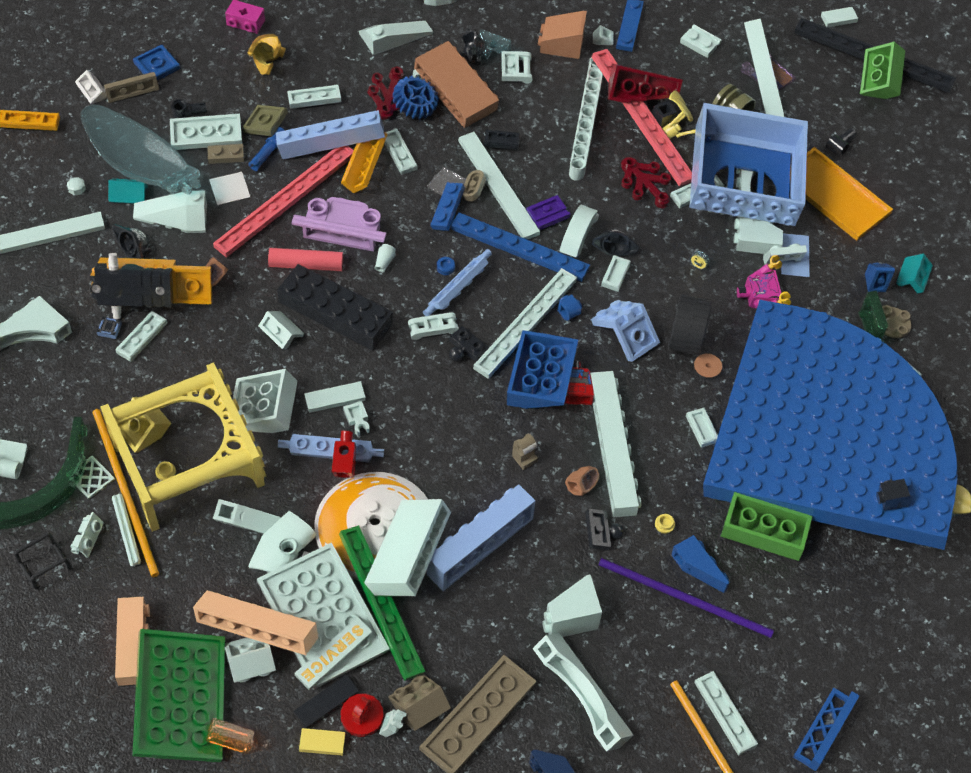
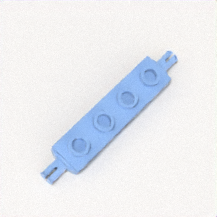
(455, 286)
(324, 447)

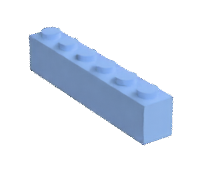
(330, 134)

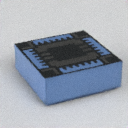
(109, 327)

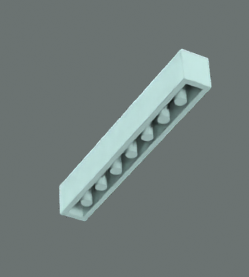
(614, 446)

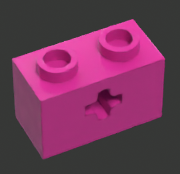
(245, 16)

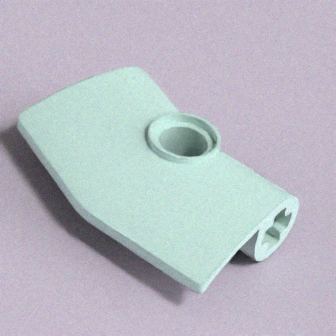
(11, 458)
(286, 533)

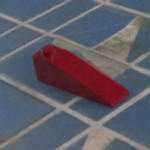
(634, 85)

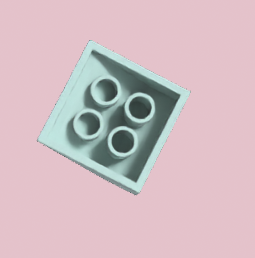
(266, 400)

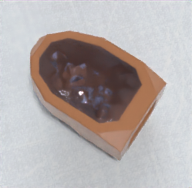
(217, 270)
(582, 480)

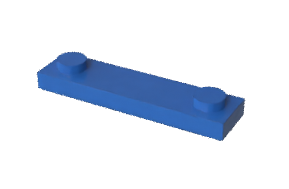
(629, 25)

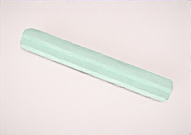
(126, 530)

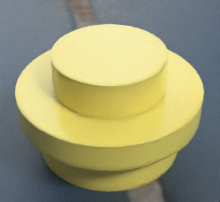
(165, 470)
(665, 523)

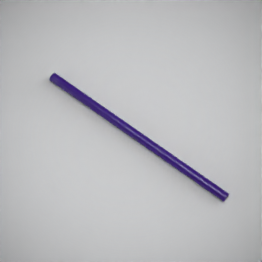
(686, 598)

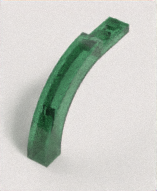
(54, 494)

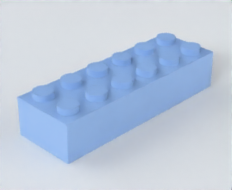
(480, 537)

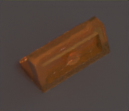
(230, 736)

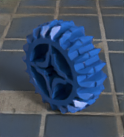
(415, 97)

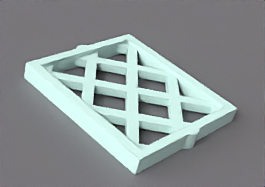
(99, 487)

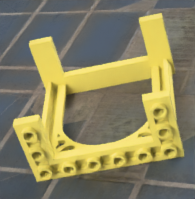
(242, 461)

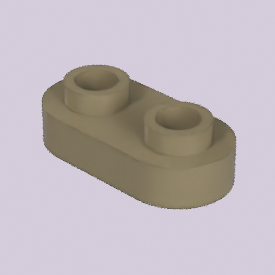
(474, 185)

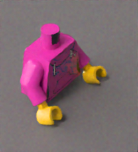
(764, 285)

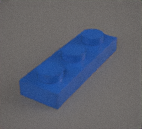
(447, 206)

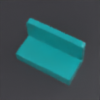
(126, 190)
(915, 272)

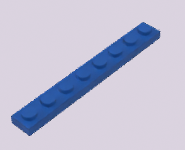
(519, 246)

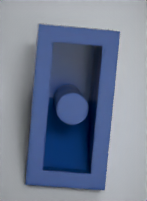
(878, 276)

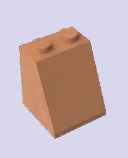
(563, 34)

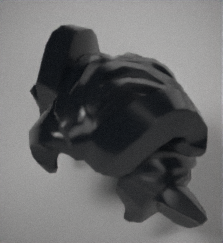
(473, 47)

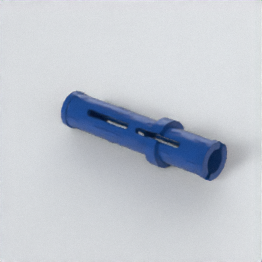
(265, 151)

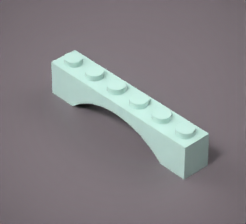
(606, 722)

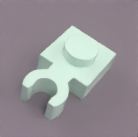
(357, 416)
(392, 722)

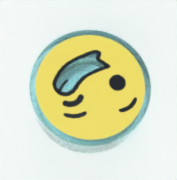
(700, 260)

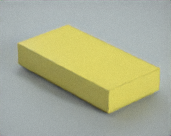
(322, 741)

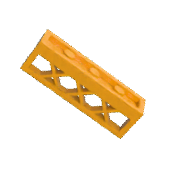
(362, 164)

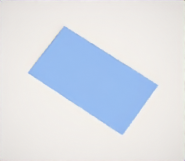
(798, 268)

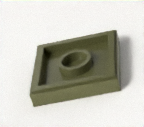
(265, 120)

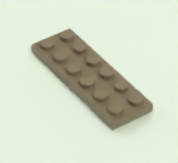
(477, 715)

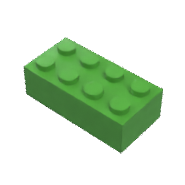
(766, 526)

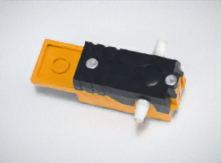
(148, 283)

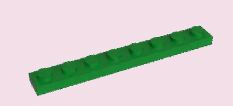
(382, 606)

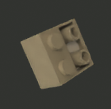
(421, 701)

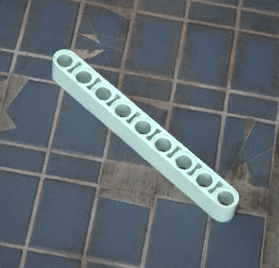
(585, 122)

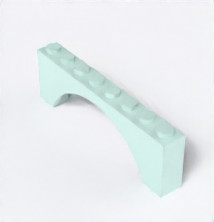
(754, 234)
(34, 323)

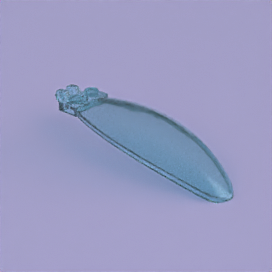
(137, 151)

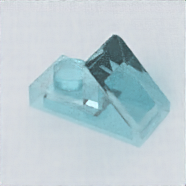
(494, 43)

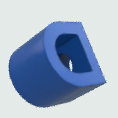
(569, 307)

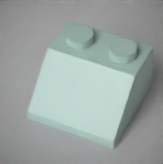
(249, 659)

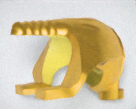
(266, 49)

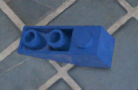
(696, 562)

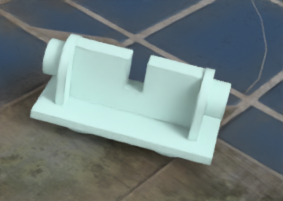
(90, 530)

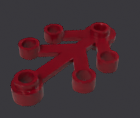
(385, 109)
(630, 165)

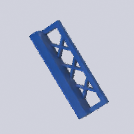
(832, 733)

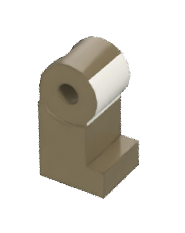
(524, 451)

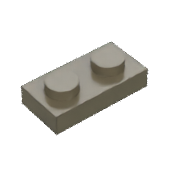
(225, 153)

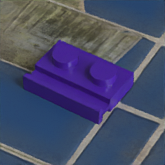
(548, 212)

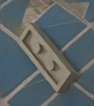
(131, 87)

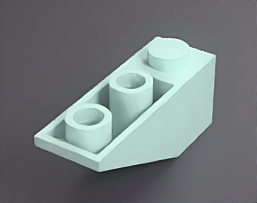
(244, 517)

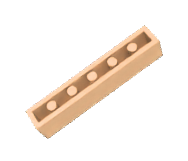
(256, 622)

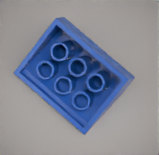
(541, 370)

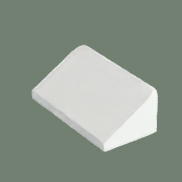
(91, 87)

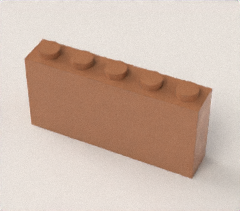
(456, 84)

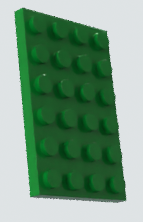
(178, 695)

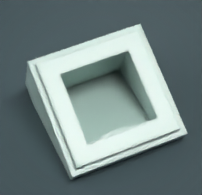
(602, 36)

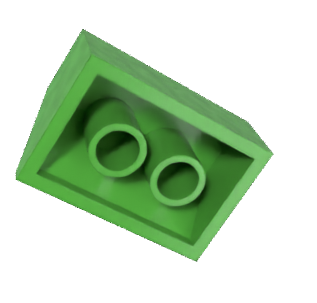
(883, 71)

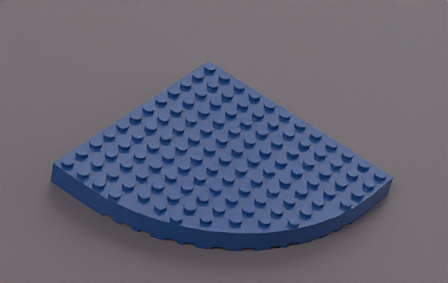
(828, 419)

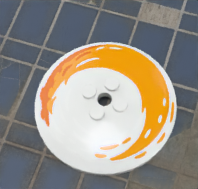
(356, 503)

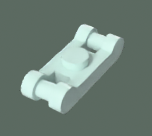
(432, 325)

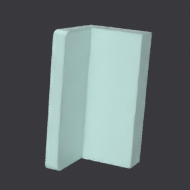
(280, 328)

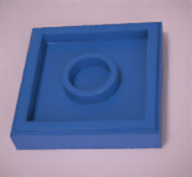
(157, 61)

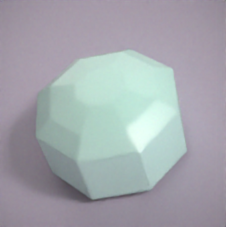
(76, 186)

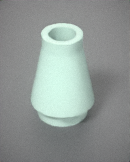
(385, 256)

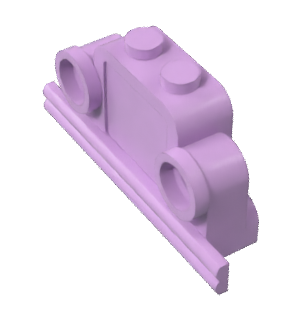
(341, 223)

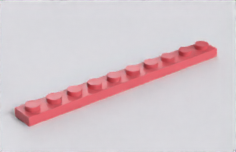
(649, 126)
(282, 200)

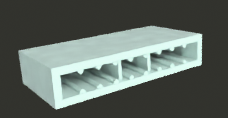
(408, 547)

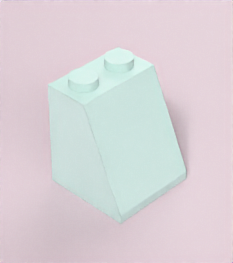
(574, 610)

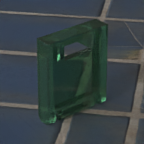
(875, 320)

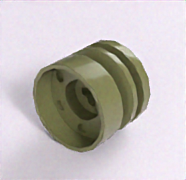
(731, 97)

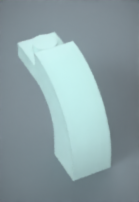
(578, 230)

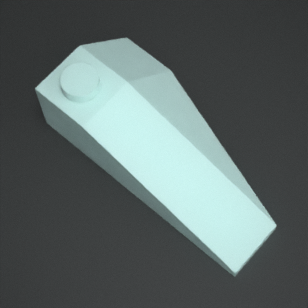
(388, 36)
(175, 211)

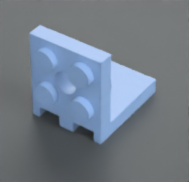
(626, 320)

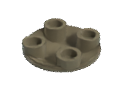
(898, 322)

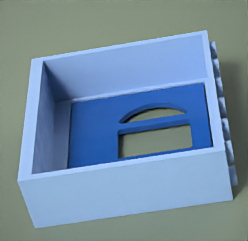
(751, 143)

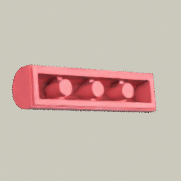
(307, 258)

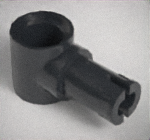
(184, 110)
(840, 143)

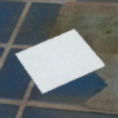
(229, 188)

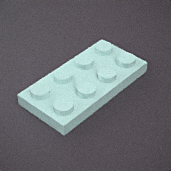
(205, 131)

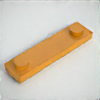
(29, 120)

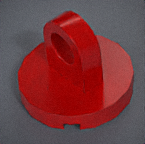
(362, 715)

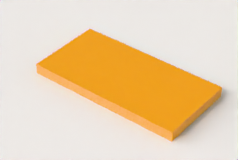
(842, 196)

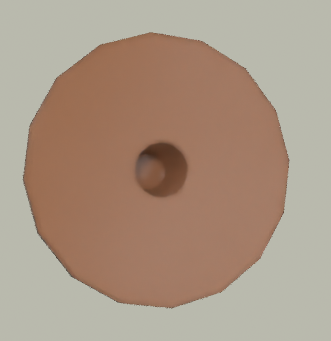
(708, 365)

